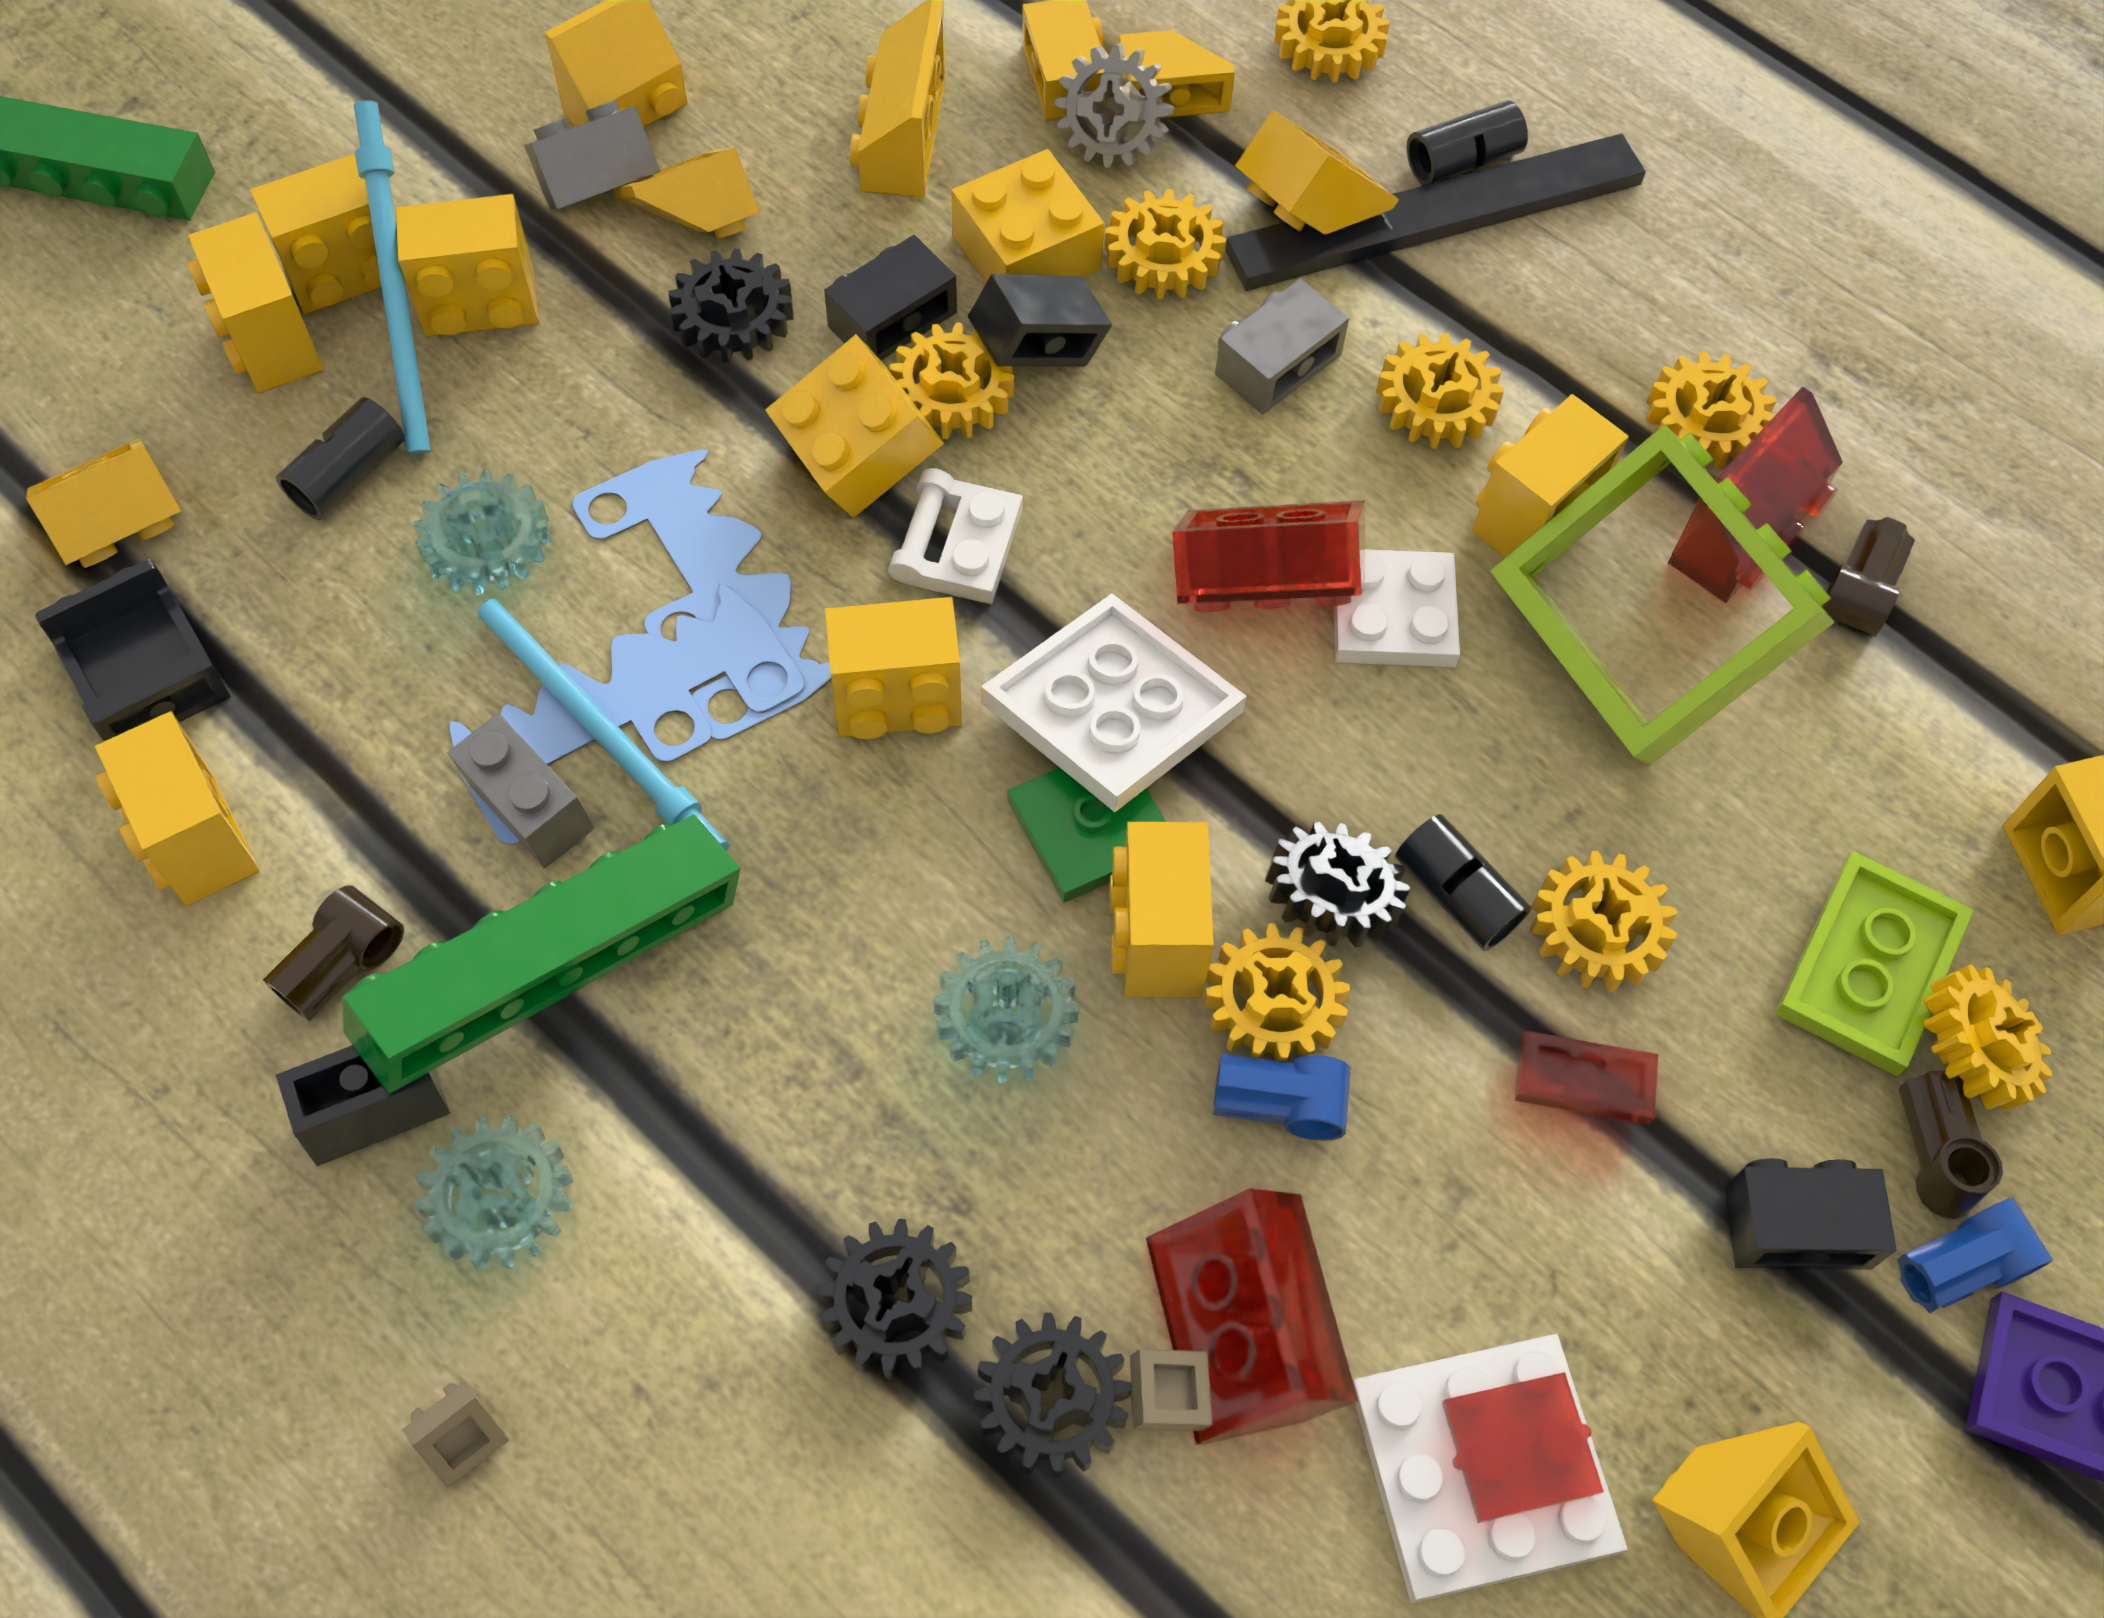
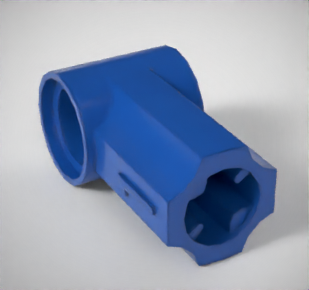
(1303, 1095)
(1983, 1251)

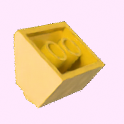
(902, 105)

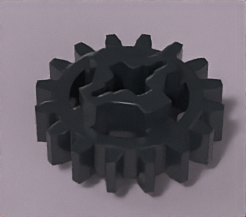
(731, 305)
(1337, 884)
(869, 1281)
(1080, 1401)

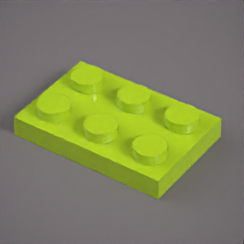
(1874, 963)

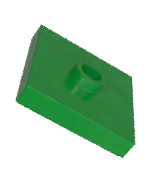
(1075, 829)

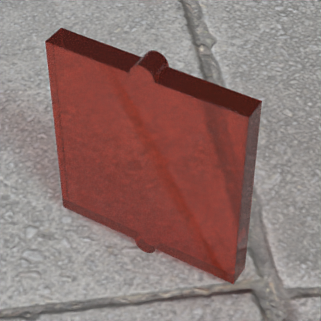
(1522, 1447)

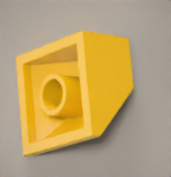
(697, 193)
(1759, 1515)

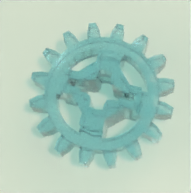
(482, 531)
(1006, 1037)
(494, 1161)

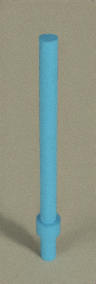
(376, 166)
(672, 802)

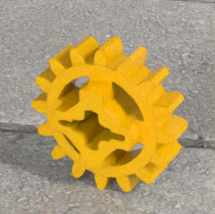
(1332, 37)
(1164, 244)
(953, 380)
(1439, 390)
(1712, 404)
(1622, 911)
(1264, 969)
(1987, 1038)

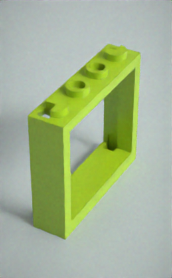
(1784, 638)

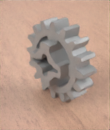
(1116, 83)

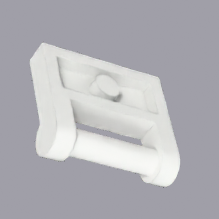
(974, 546)

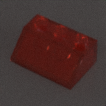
(1783, 477)
(1270, 555)
(1256, 1300)

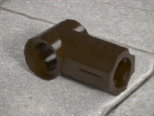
(1865, 585)
(346, 937)
(1947, 1140)

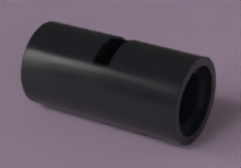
(1467, 142)
(349, 453)
(1462, 882)

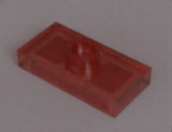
(1586, 1077)

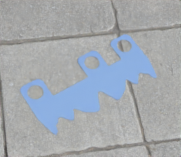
(707, 553)
(652, 679)

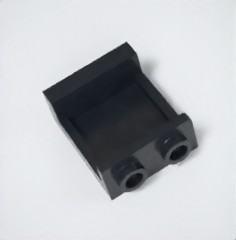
(131, 651)

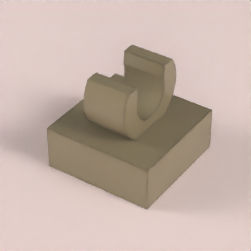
(1170, 1390)
(454, 1433)

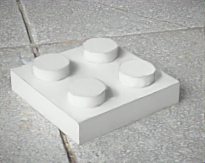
(1403, 612)

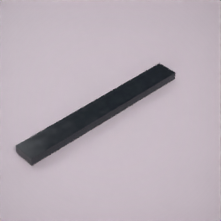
(1441, 211)

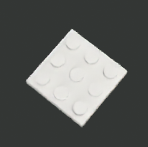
(1113, 701)
(1428, 1499)

